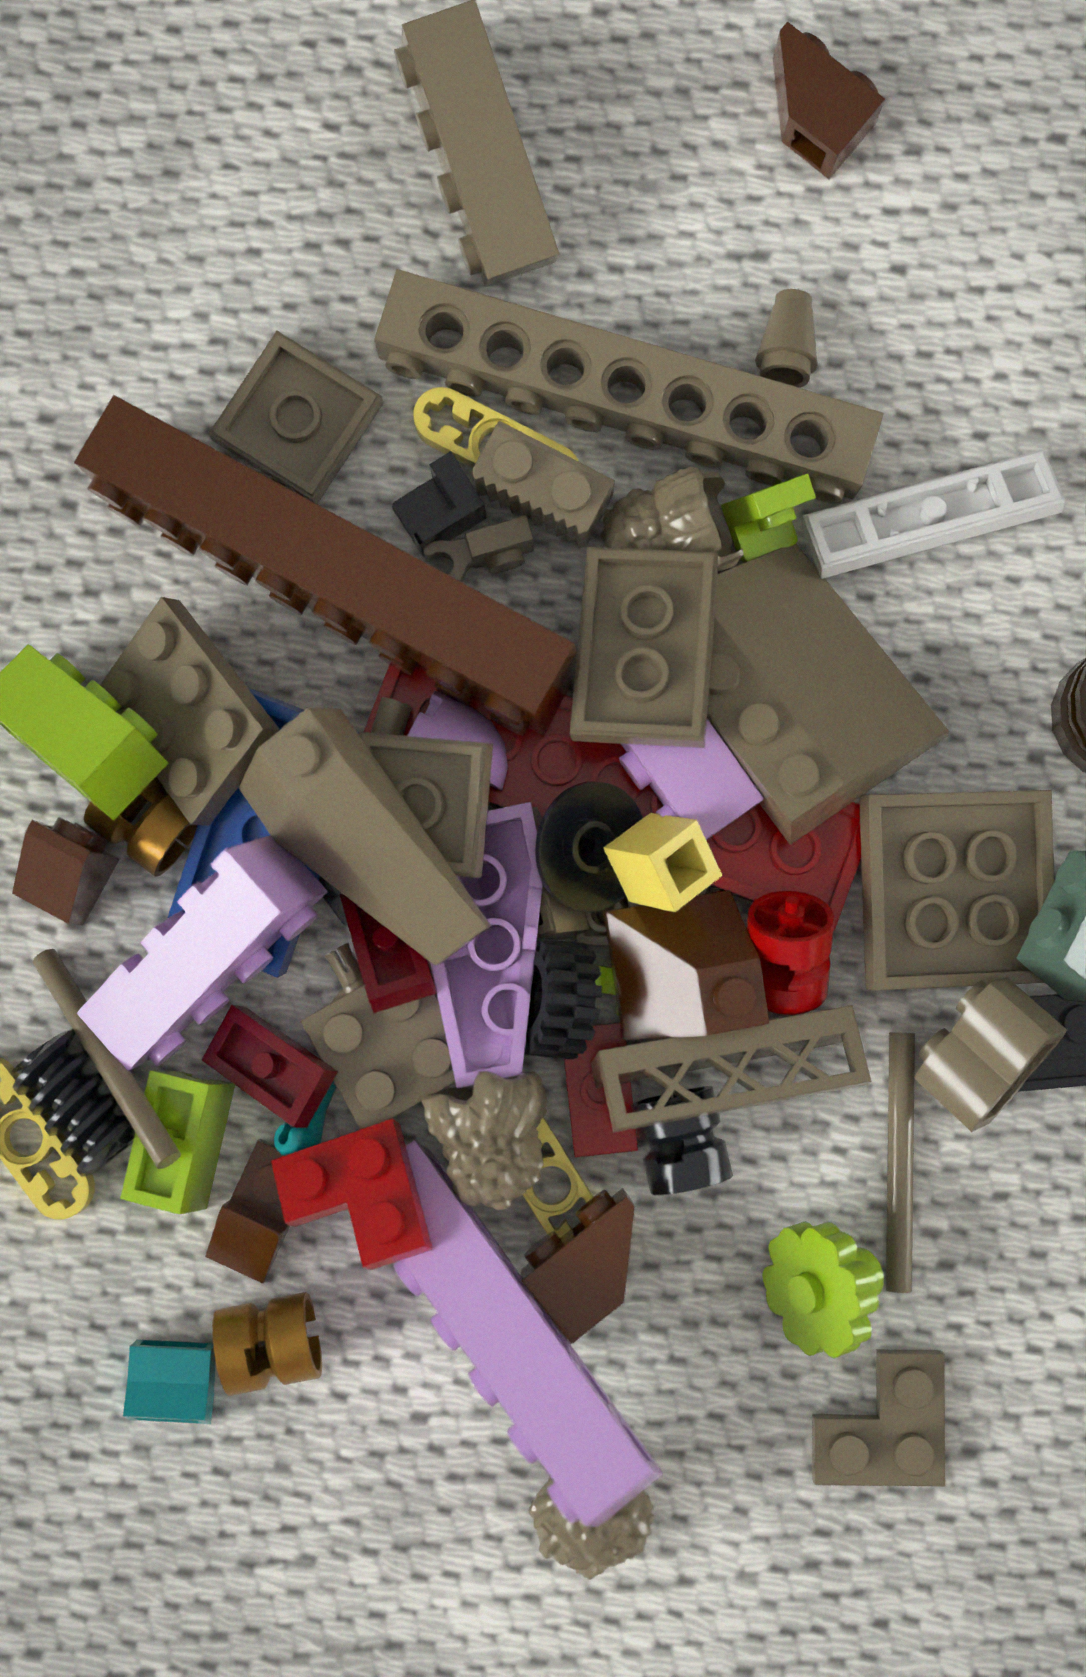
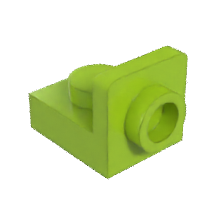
(764, 518)

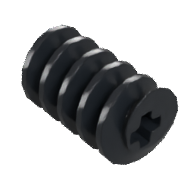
(75, 1101)

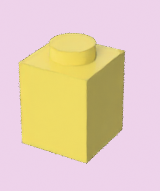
(663, 861)

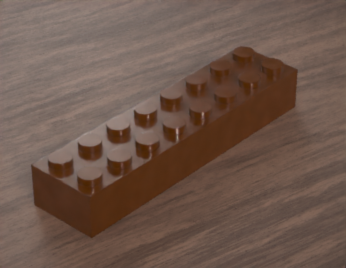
(329, 566)

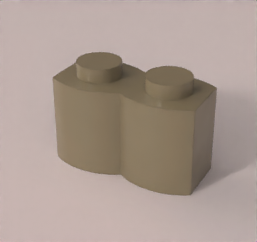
(987, 1052)

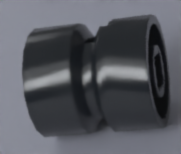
(679, 1169)

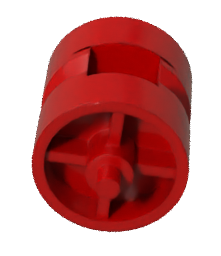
(794, 948)

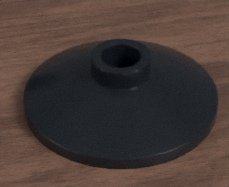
(584, 877)

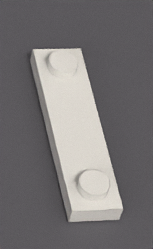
(932, 513)

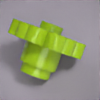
(822, 1288)

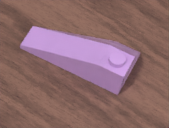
(489, 980)

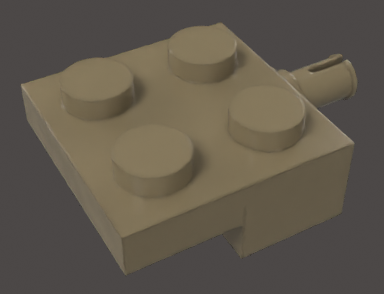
(381, 1057)

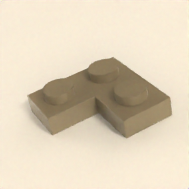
(898, 1443)

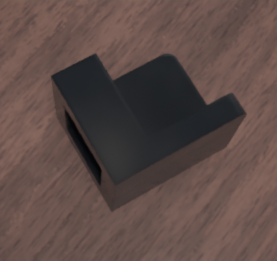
(441, 505)

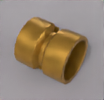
(154, 836)
(287, 1352)

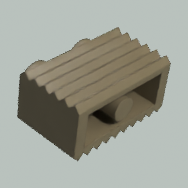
(542, 484)

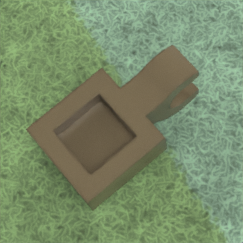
(497, 546)

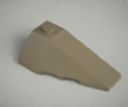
(351, 826)

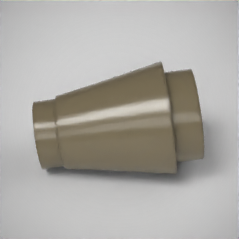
(789, 340)

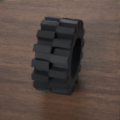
(562, 999)

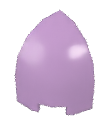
(461, 722)

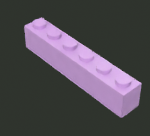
(522, 1357)

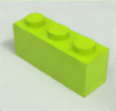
(78, 730)

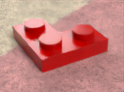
(368, 1177)

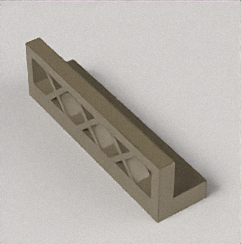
(684, 1054)

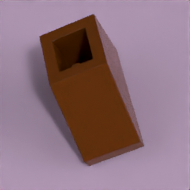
(820, 101)
(63, 869)
(585, 1270)

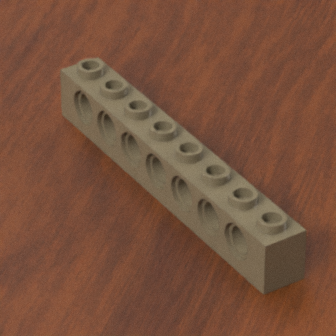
(423, 306)

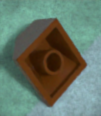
(685, 969)

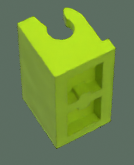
(196, 1120)

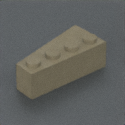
(477, 143)

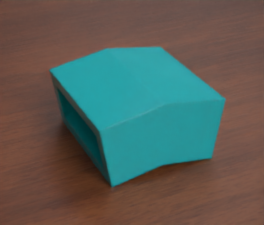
(170, 1382)

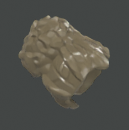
(673, 516)
(490, 1136)
(591, 1548)

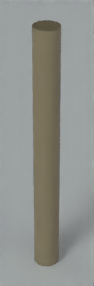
(117, 1078)
(900, 1162)

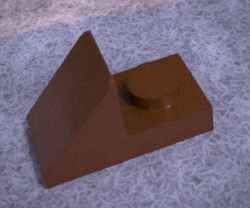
(252, 1221)

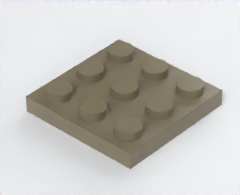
(952, 885)

